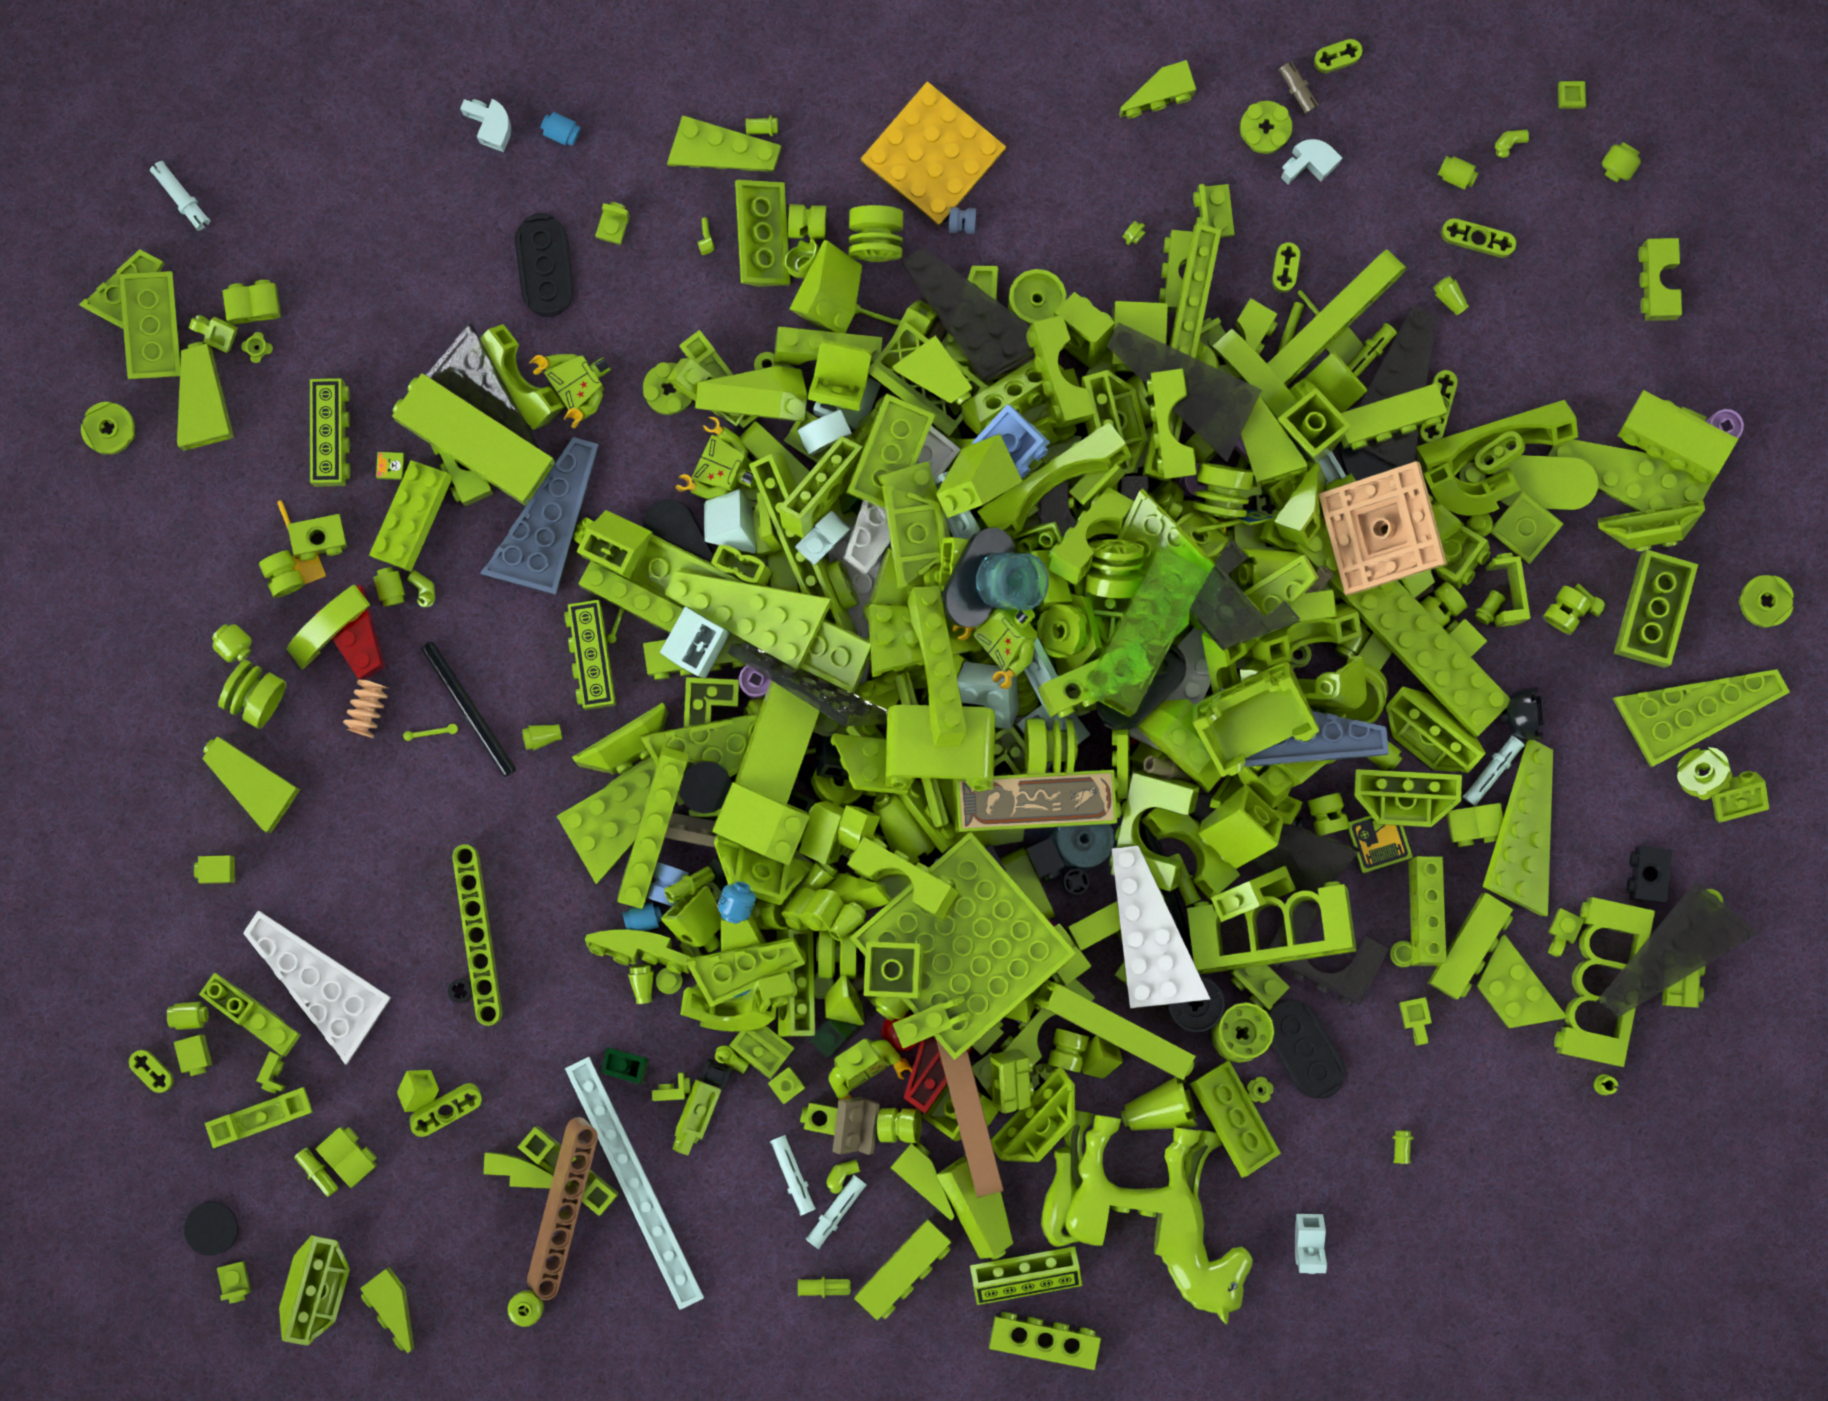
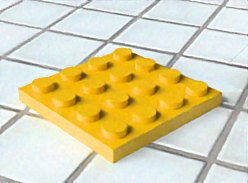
(933, 153)

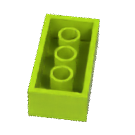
(1656, 609)

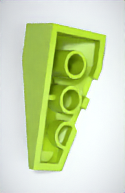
(764, 393)

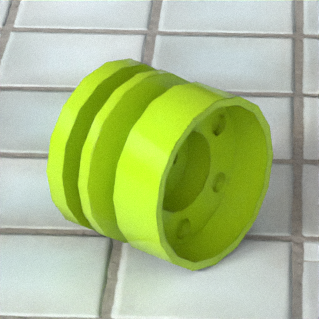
(875, 233)
(1222, 490)
(1114, 568)
(246, 691)
(1049, 746)
(1255, 1040)

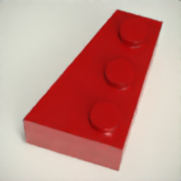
(360, 644)
(927, 1076)

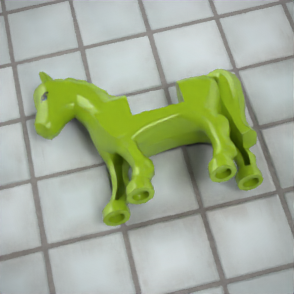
(1083, 1196)

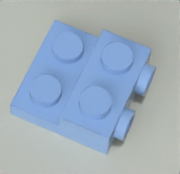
(1019, 436)

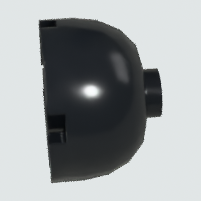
(1524, 714)

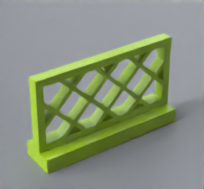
(907, 392)

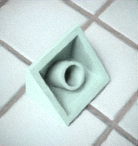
(730, 522)

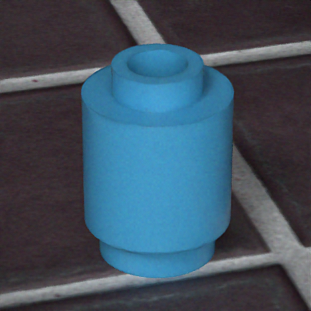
(560, 129)
(643, 919)

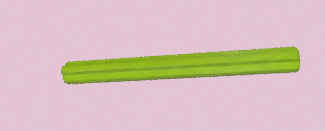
(931, 785)

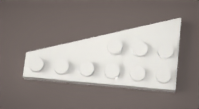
(1154, 952)
(328, 992)

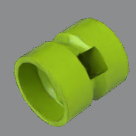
(807, 221)
(281, 572)
(1448, 599)
(1572, 602)
(1324, 805)
(768, 915)
(1068, 1050)
(896, 1125)

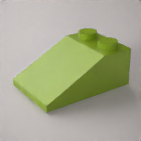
(829, 290)
(761, 823)

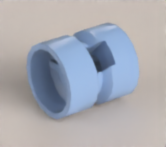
(664, 877)

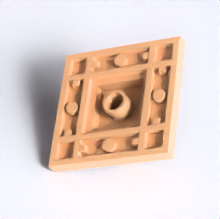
(1382, 528)

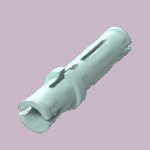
(186, 203)
(1495, 768)
(792, 1174)
(829, 1221)

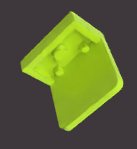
(840, 375)

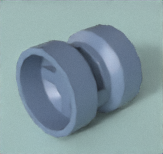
(955, 220)

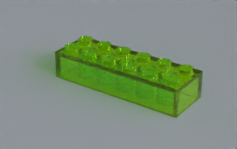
(1145, 632)

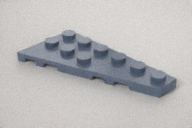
(543, 533)
(1335, 740)

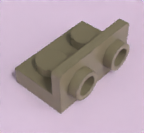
(691, 830)
(856, 1126)

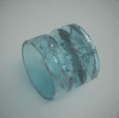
(1012, 581)

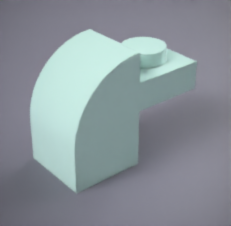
(495, 122)
(1313, 154)
(824, 432)
(823, 538)
(1310, 1243)

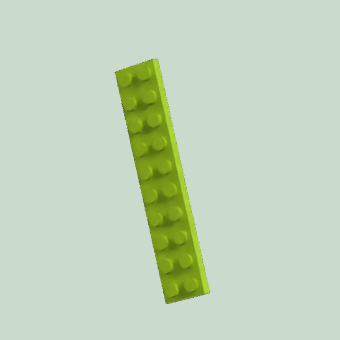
(1418, 642)
(835, 652)

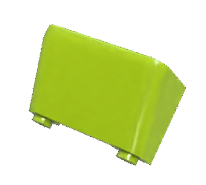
(1331, 690)
(1253, 717)
(913, 754)

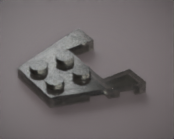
(1228, 612)

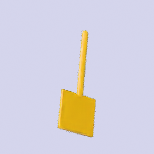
(311, 569)

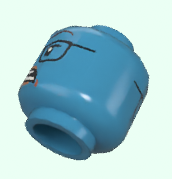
(736, 902)

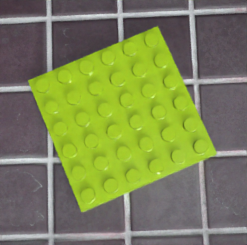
(986, 948)

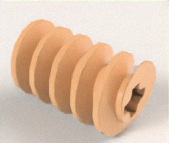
(365, 708)

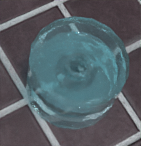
(1079, 855)

